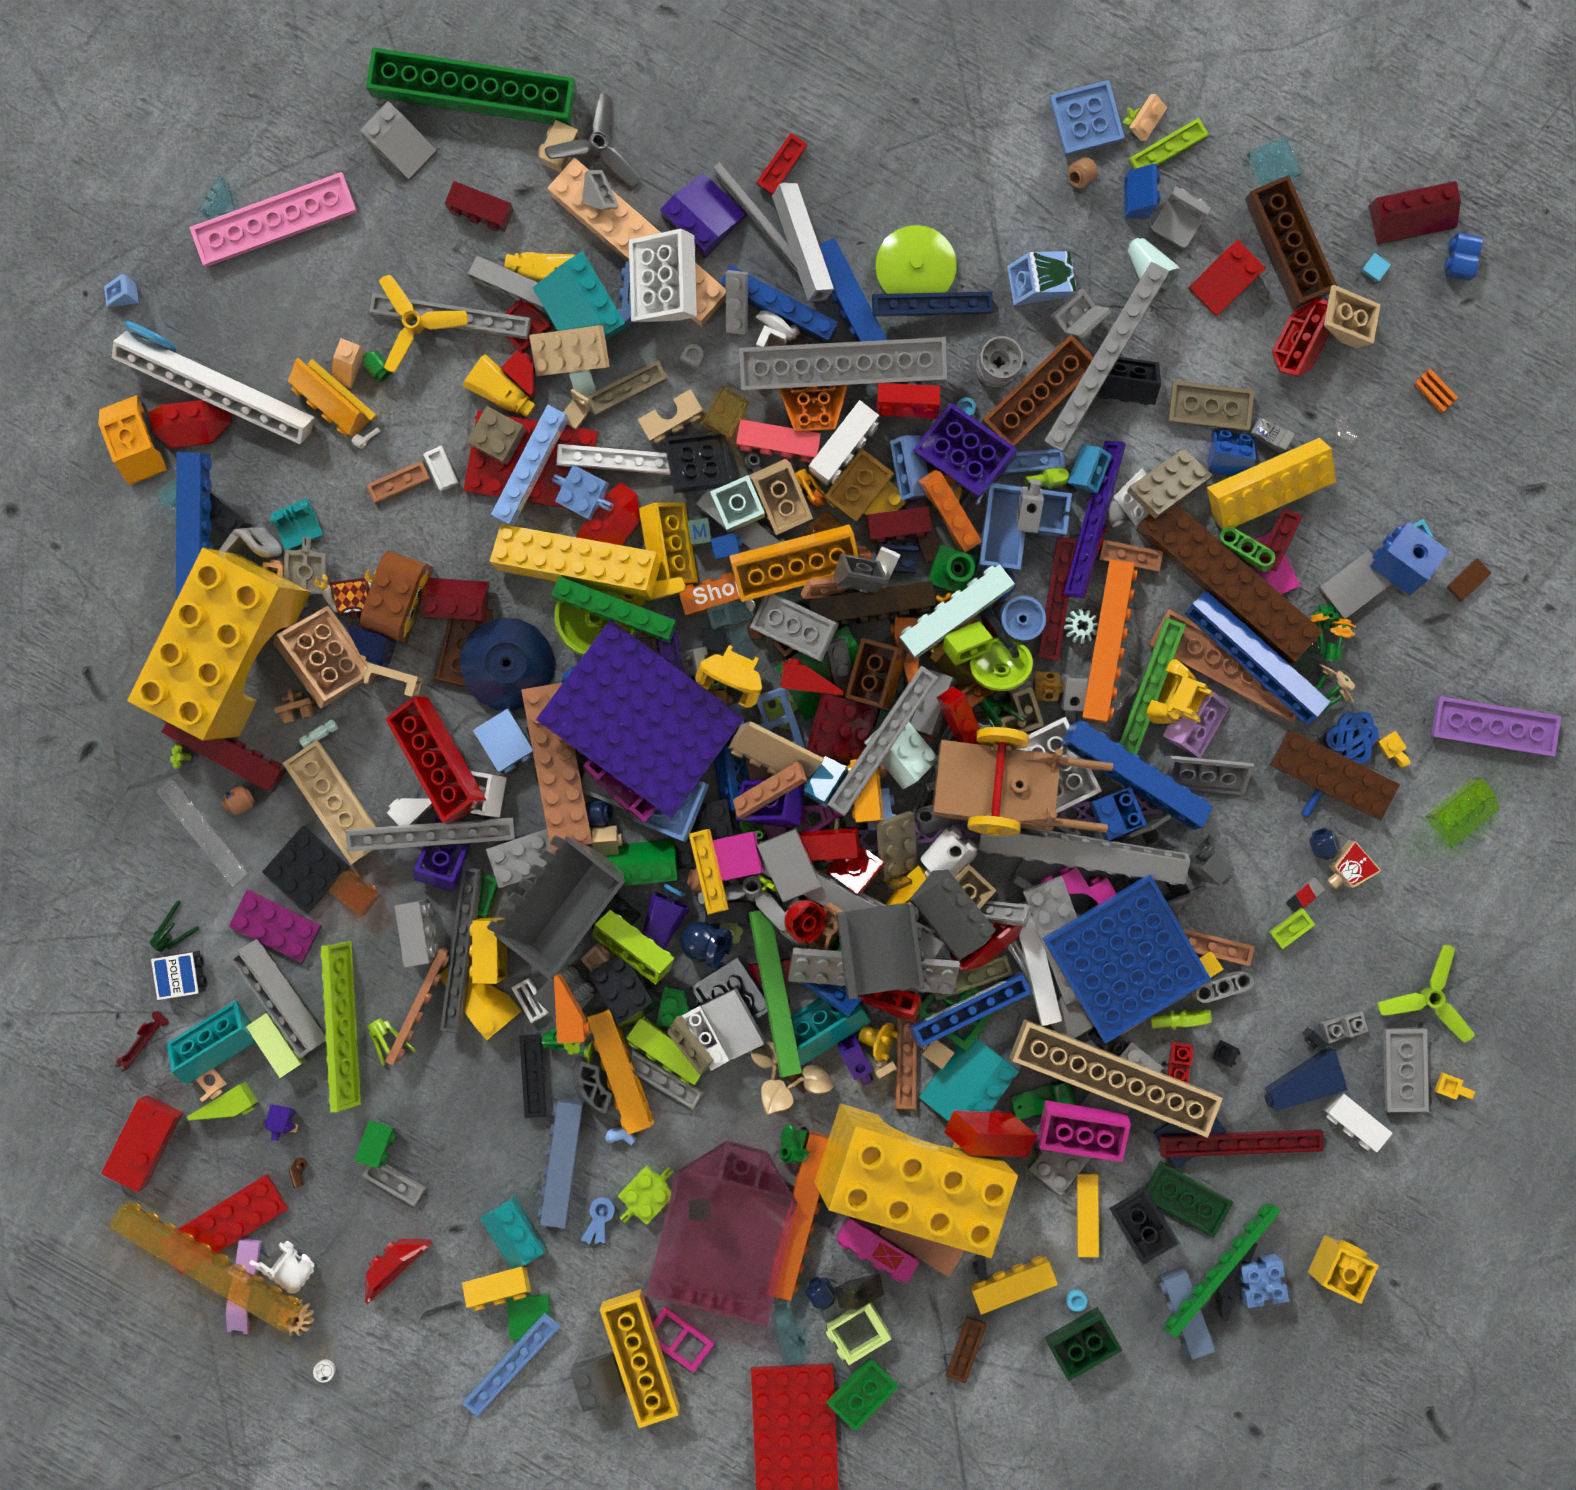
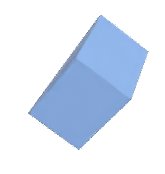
(121, 291)

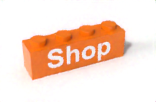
(709, 594)

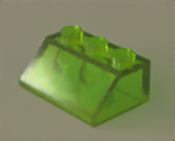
(1464, 811)

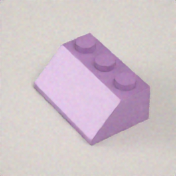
(1195, 736)

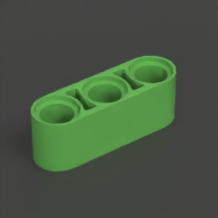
(1252, 558)

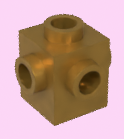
(1047, 686)

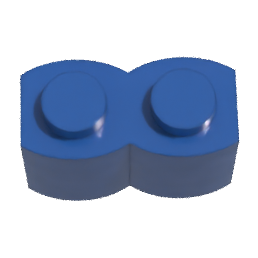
(1463, 256)

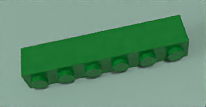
(614, 609)

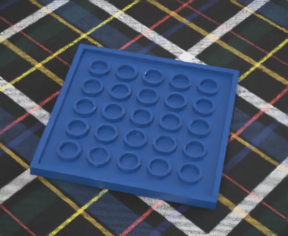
(1127, 958)

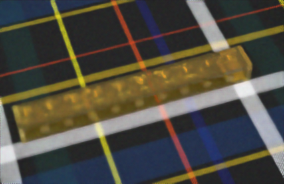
(206, 1266)

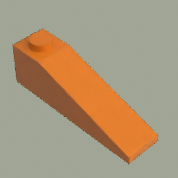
(910, 666)

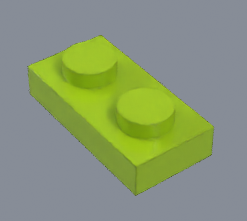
(1291, 928)

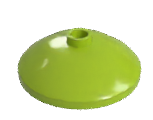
(987, 667)

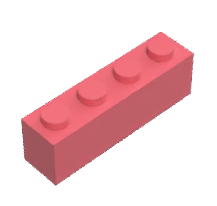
(777, 440)

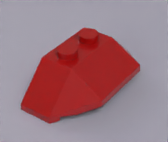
(1302, 339)
(189, 423)
(619, 523)
(1000, 939)
(392, 1264)

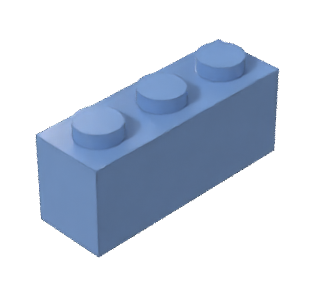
(908, 467)

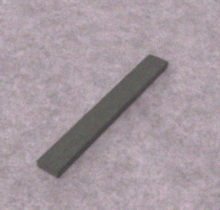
(460, 957)

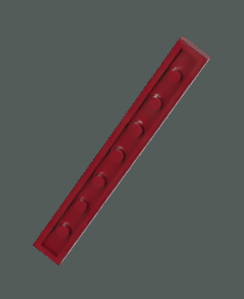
(1241, 1143)

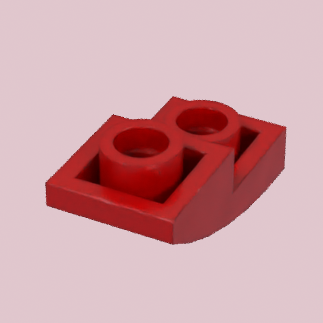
(1180, 1061)

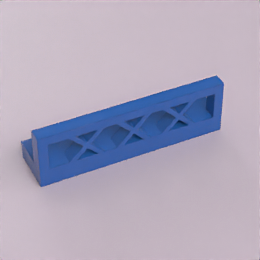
(726, 774)

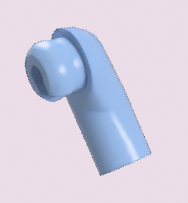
(618, 1134)

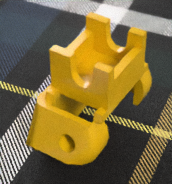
(732, 671)
(1179, 696)

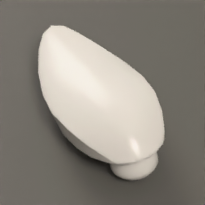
(777, 323)

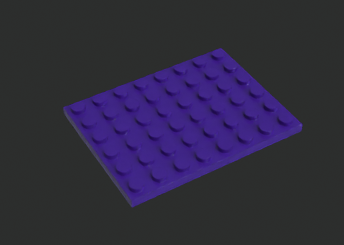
(640, 718)

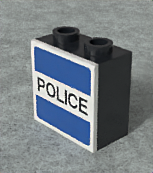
(179, 975)

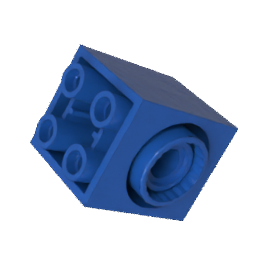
(1408, 557)

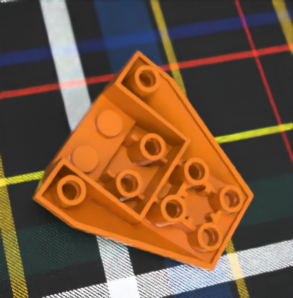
(813, 407)

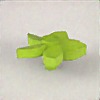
(1132, 115)
(768, 883)

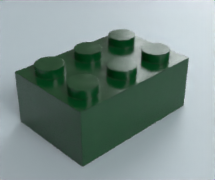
(1083, 1344)

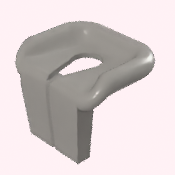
(241, 537)

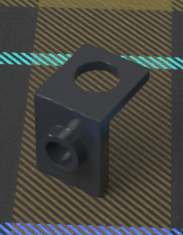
(1114, 1046)

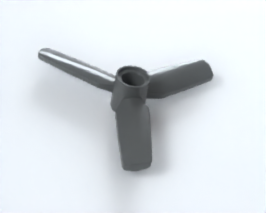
(607, 154)

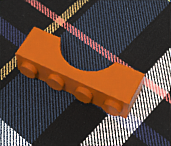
(946, 503)

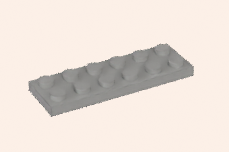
(1050, 911)

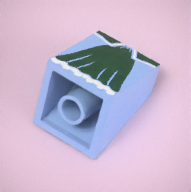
(1041, 277)

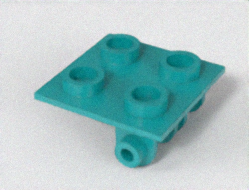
(296, 522)

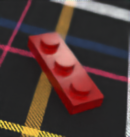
(781, 164)

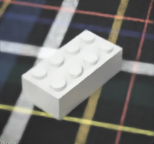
(845, 441)

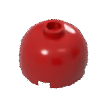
(805, 921)

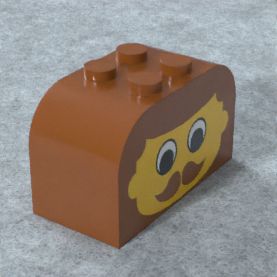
(395, 596)

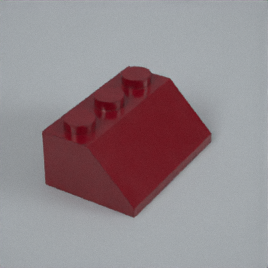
(455, 600)

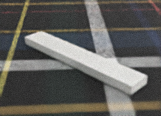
(612, 459)
(1039, 974)

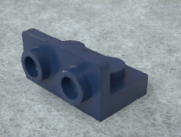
(908, 555)

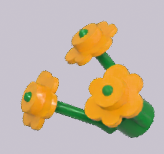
(1333, 650)

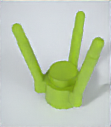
(377, 1031)

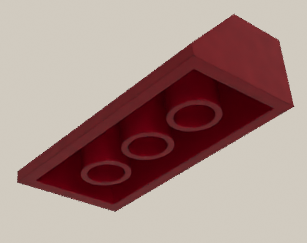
(1415, 212)

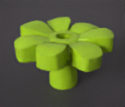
(178, 756)

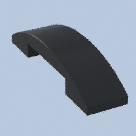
(1224, 1301)

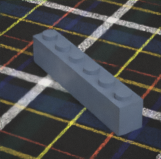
(562, 1163)

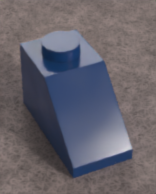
(726, 545)

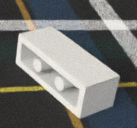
(1356, 1122)

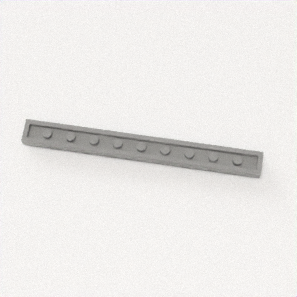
(1106, 356)

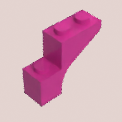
(1098, 889)

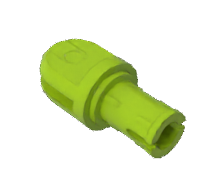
(1051, 478)

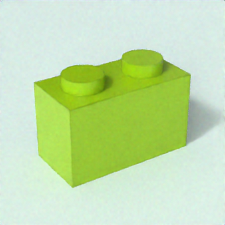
(967, 643)

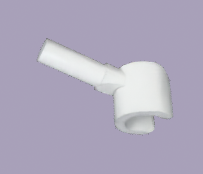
(360, 441)

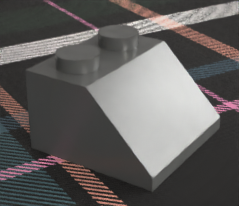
(859, 574)
(597, 1381)

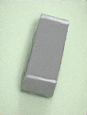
(1232, 986)

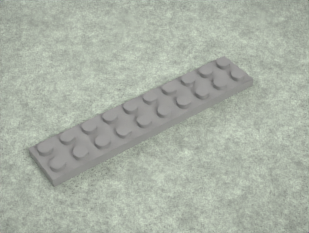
(843, 363)

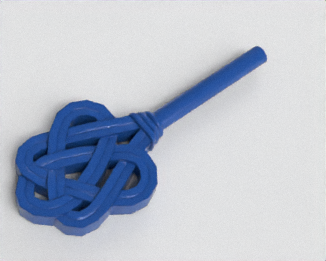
(1366, 734)

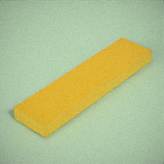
(342, 390)
(708, 871)
(1087, 1215)

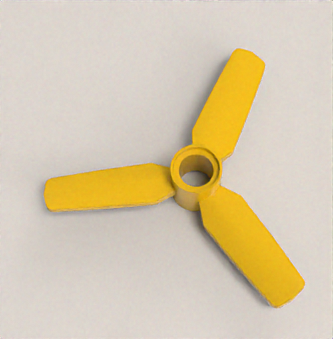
(429, 320)
(662, 589)

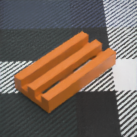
(1432, 383)

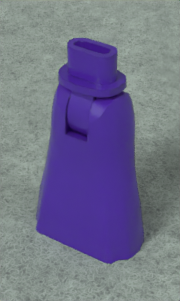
(663, 919)

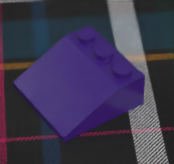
(704, 212)

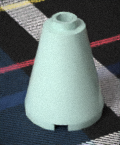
(1143, 253)

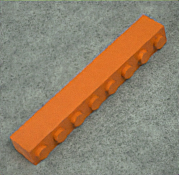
(1108, 642)
(806, 1195)

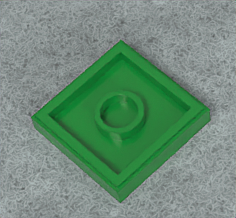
(525, 1313)

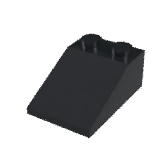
(1144, 1226)

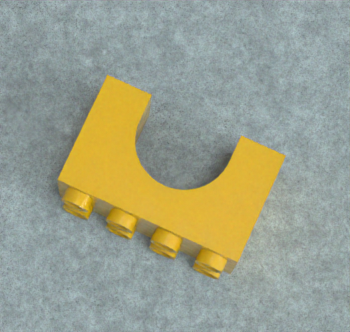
(211, 642)
(913, 1184)

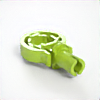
(1182, 1019)

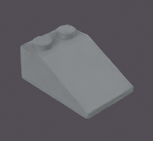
(398, 141)

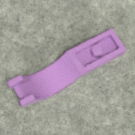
(237, 1316)

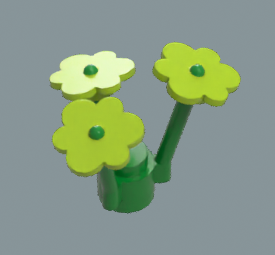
(549, 1040)

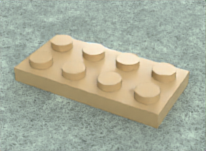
(569, 350)

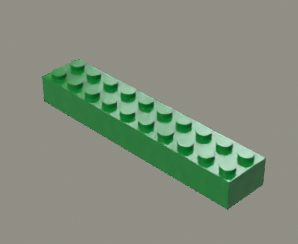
(471, 87)

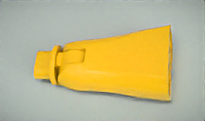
(535, 265)
(495, 385)

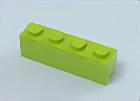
(633, 946)
(662, 1048)

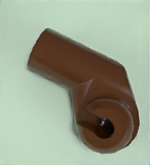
(296, 1170)

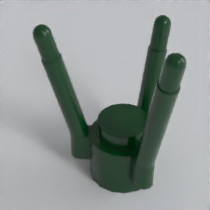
(992, 709)
(162, 937)

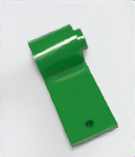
(1032, 1101)

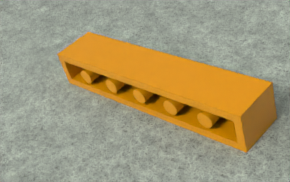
(621, 1080)

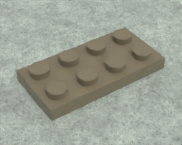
(1210, 406)
(1169, 483)

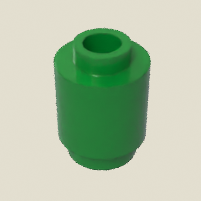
(375, 365)

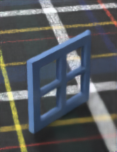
(769, 724)

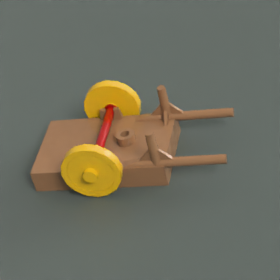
(981, 781)

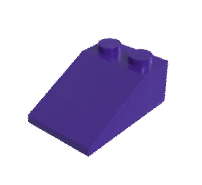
(780, 812)
(441, 864)

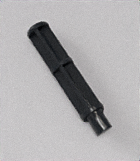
(692, 1000)

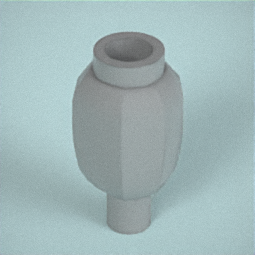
(1115, 514)

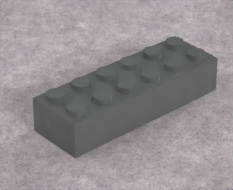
(581, 989)

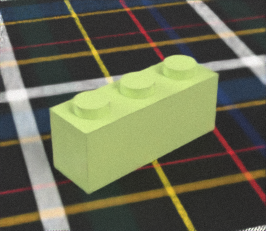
(274, 1045)

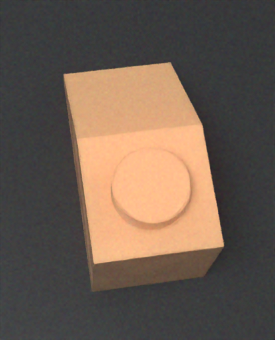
(347, 362)

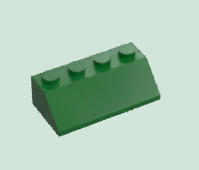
(647, 862)

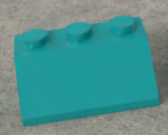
(513, 1233)

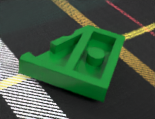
(672, 1005)

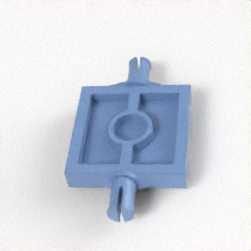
(582, 492)

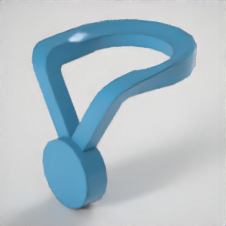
(668, 887)

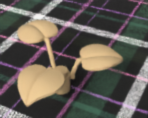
(774, 1093)

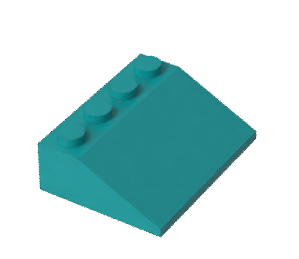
(578, 299)
(969, 1081)

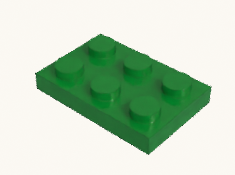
(862, 1394)

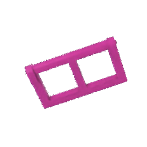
(686, 1327)

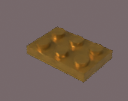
(858, 485)

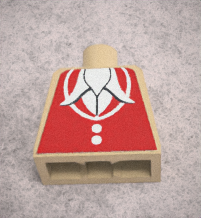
(1351, 866)

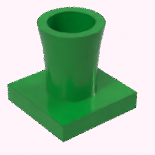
(943, 572)

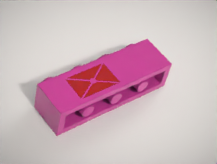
(876, 1248)

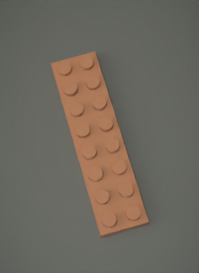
(1210, 660)
(556, 773)

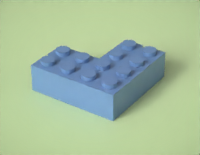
(1000, 537)

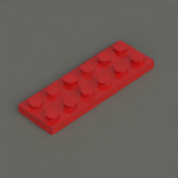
(237, 1215)

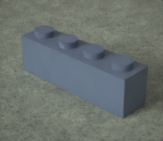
(1195, 1334)

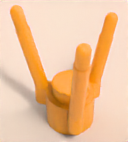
(804, 481)

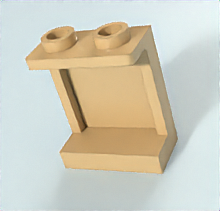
(413, 682)

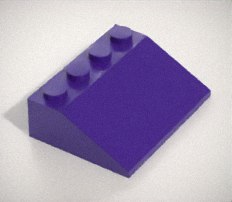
(966, 450)

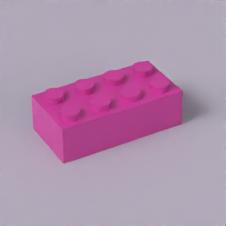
(1083, 1131)

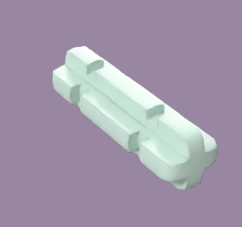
(318, 733)

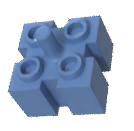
(1262, 1281)

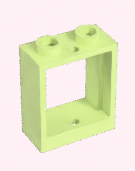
(868, 1346)

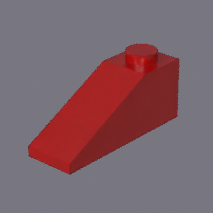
(801, 677)
(895, 1002)

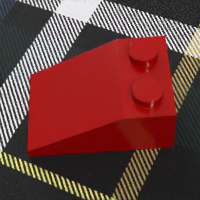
(1226, 277)

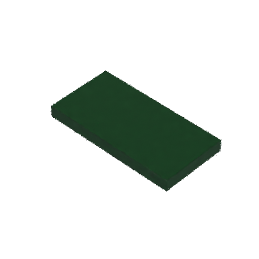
(1188, 1199)

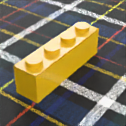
(1013, 1284)

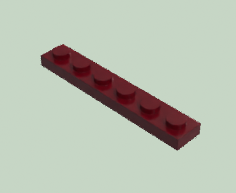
(1056, 600)

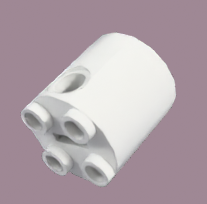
(942, 856)

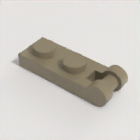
(689, 1045)

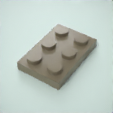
(897, 845)

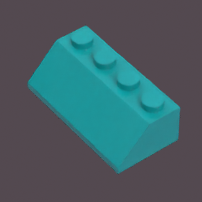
(823, 1026)
(209, 1043)

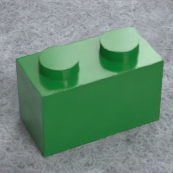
(375, 1144)

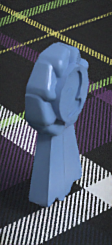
(601, 1211)

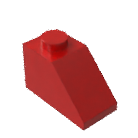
(522, 372)

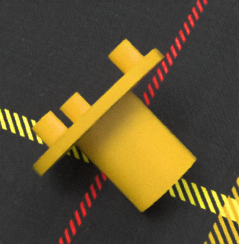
(880, 1040)

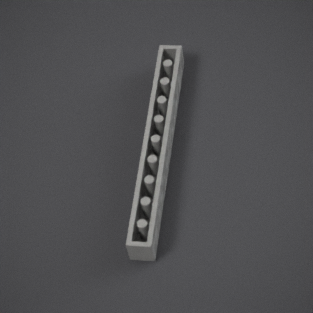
(1090, 854)
(846, 900)

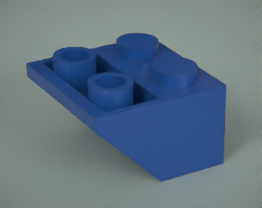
(1141, 191)
(1230, 453)
(1119, 811)

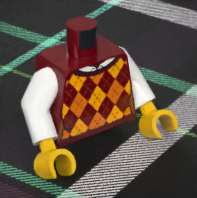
(346, 596)

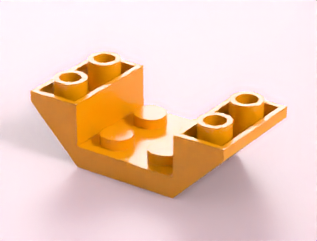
(130, 441)

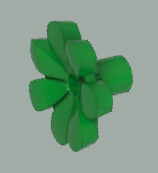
(1327, 611)

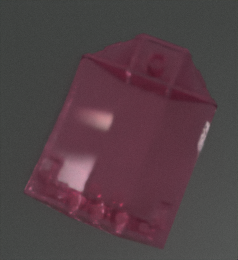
(736, 1257)

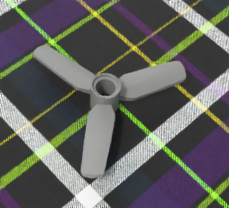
(763, 899)

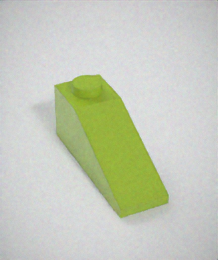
(228, 1105)

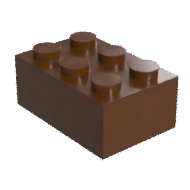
(876, 674)

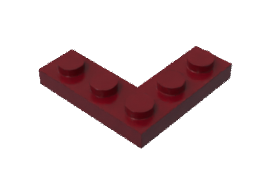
(1279, 538)

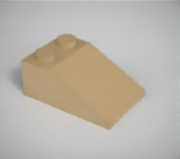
(1351, 317)
(781, 496)

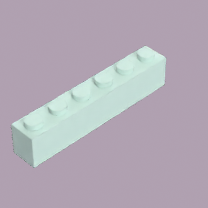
(956, 612)

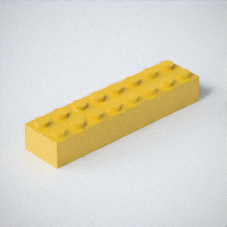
(576, 559)

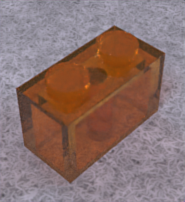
(354, 892)

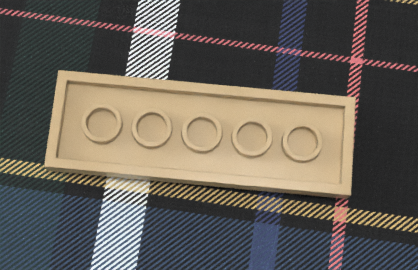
(329, 795)

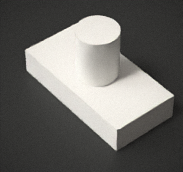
(888, 561)

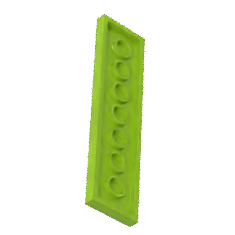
(340, 1026)

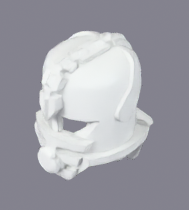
(287, 1270)

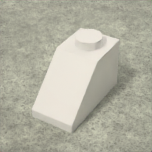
(408, 810)

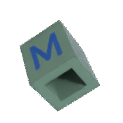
(699, 531)

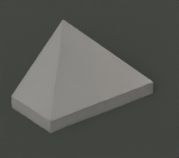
(597, 191)

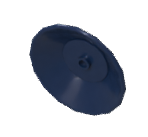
(484, 656)

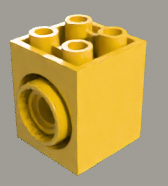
(1343, 1268)

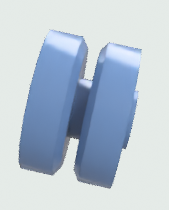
(1029, 611)

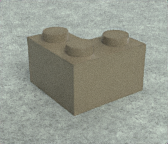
(1026, 706)

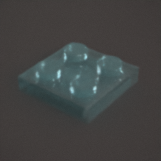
(1274, 161)

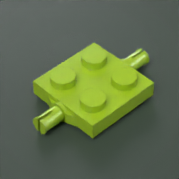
(646, 1194)

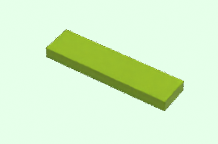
(1170, 145)

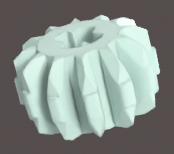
(1081, 634)

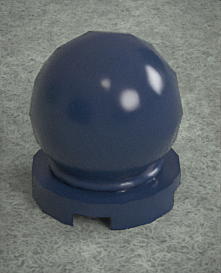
(705, 943)

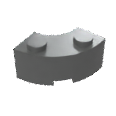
(589, 1088)

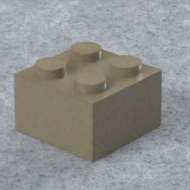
(496, 435)

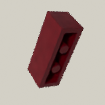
(478, 206)
(898, 524)

